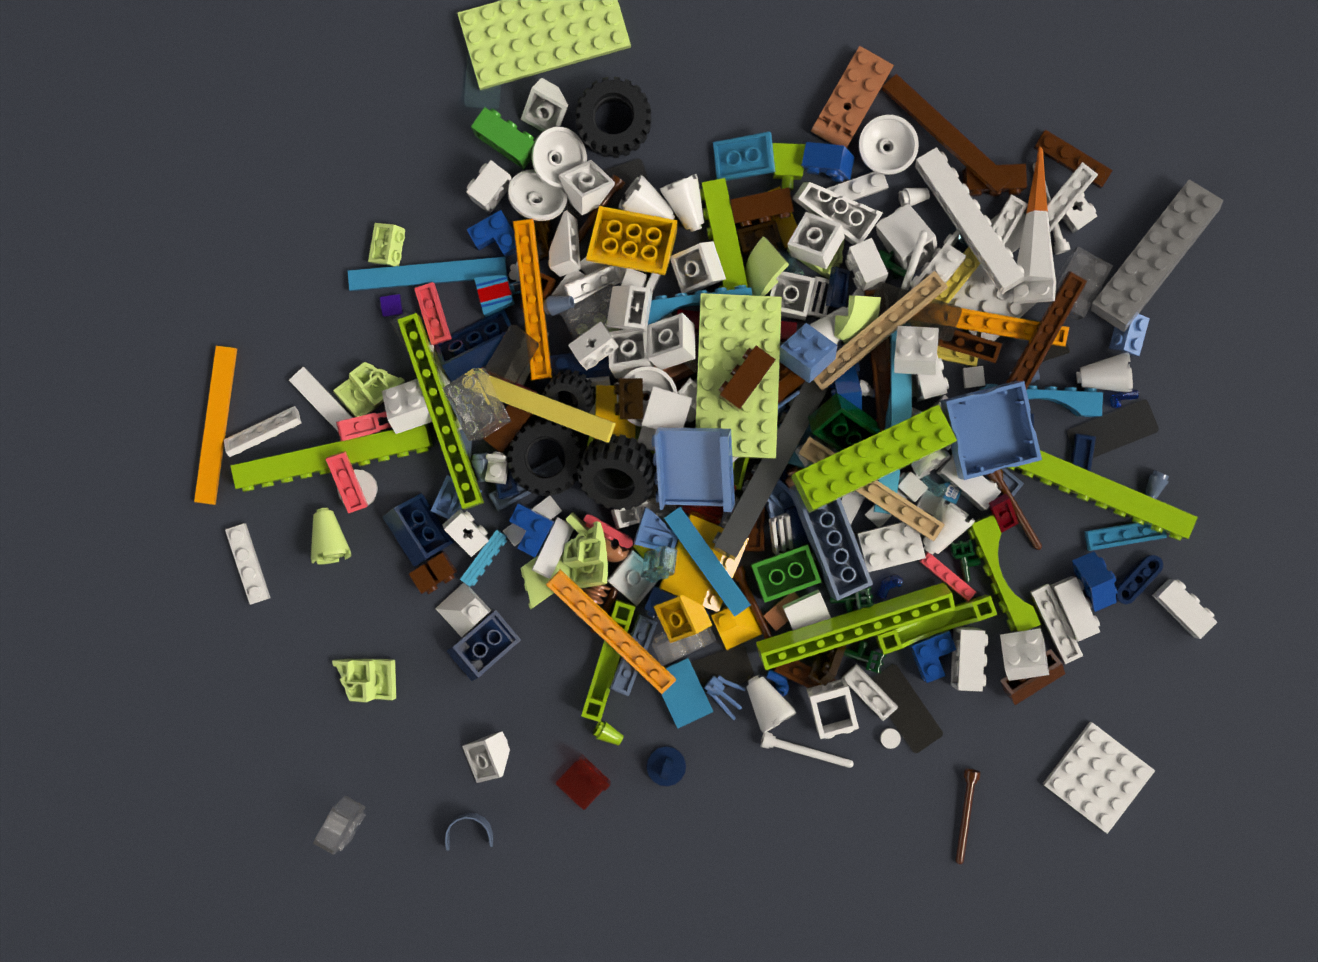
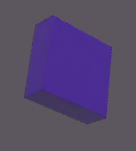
(391, 305)

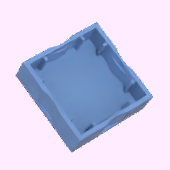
(991, 430)

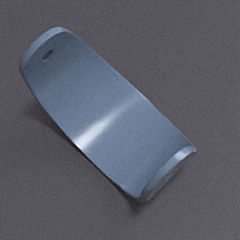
(476, 817)

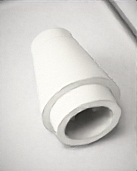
(913, 196)

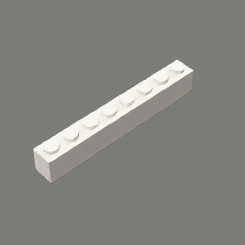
(969, 220)

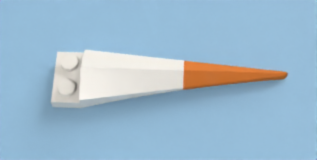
(1035, 247)

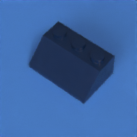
(417, 529)

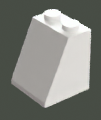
(900, 234)

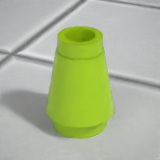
(605, 732)

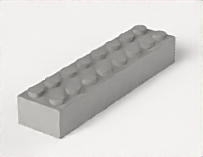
(1156, 255)

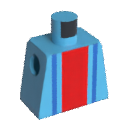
(496, 293)

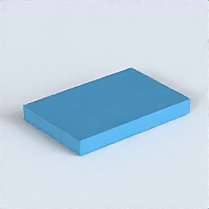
(744, 156)
(686, 696)

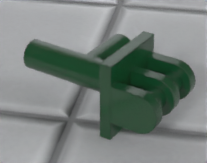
(889, 264)
(962, 554)
(859, 597)
(861, 656)

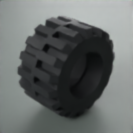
(575, 384)

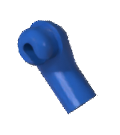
(780, 682)

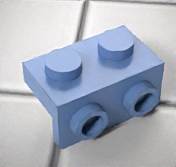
(1132, 339)

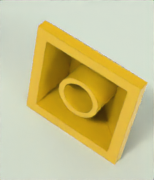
(682, 618)
(736, 629)

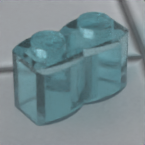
(659, 564)

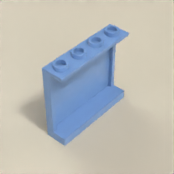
(694, 467)

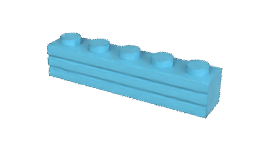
(484, 558)

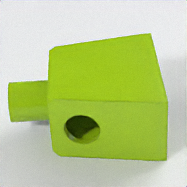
(788, 163)

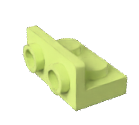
(386, 244)

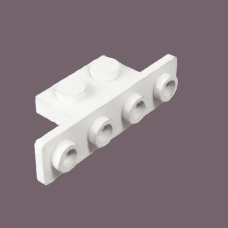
(944, 263)

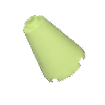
(327, 539)

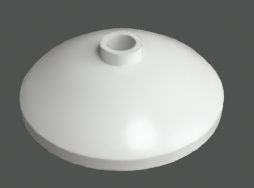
(895, 133)
(566, 149)
(529, 188)
(651, 377)

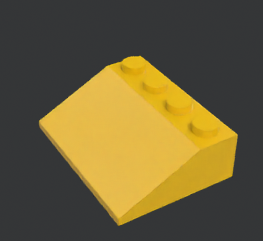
(632, 240)
(689, 578)

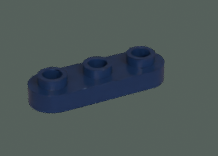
(1146, 577)

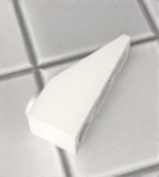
(564, 250)

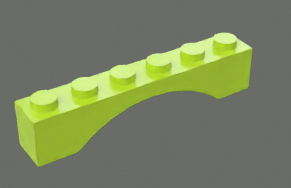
(987, 536)
(965, 613)
(606, 666)

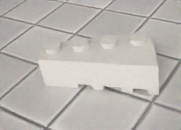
(855, 217)

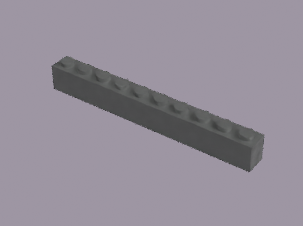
(768, 471)

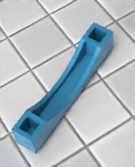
(664, 306)
(1078, 402)

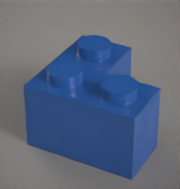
(829, 159)
(494, 229)
(848, 387)
(536, 527)
(1096, 580)
(927, 653)

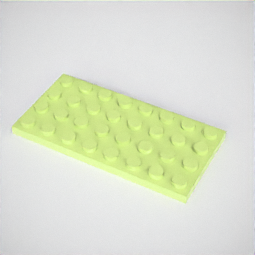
(537, 36)
(726, 332)

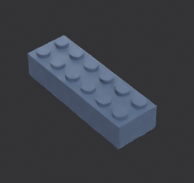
(833, 547)

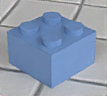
(807, 352)

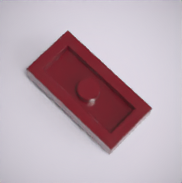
(1003, 512)

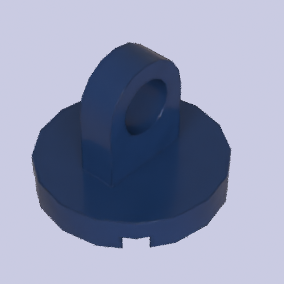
(666, 766)

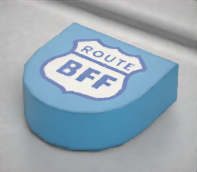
(952, 494)

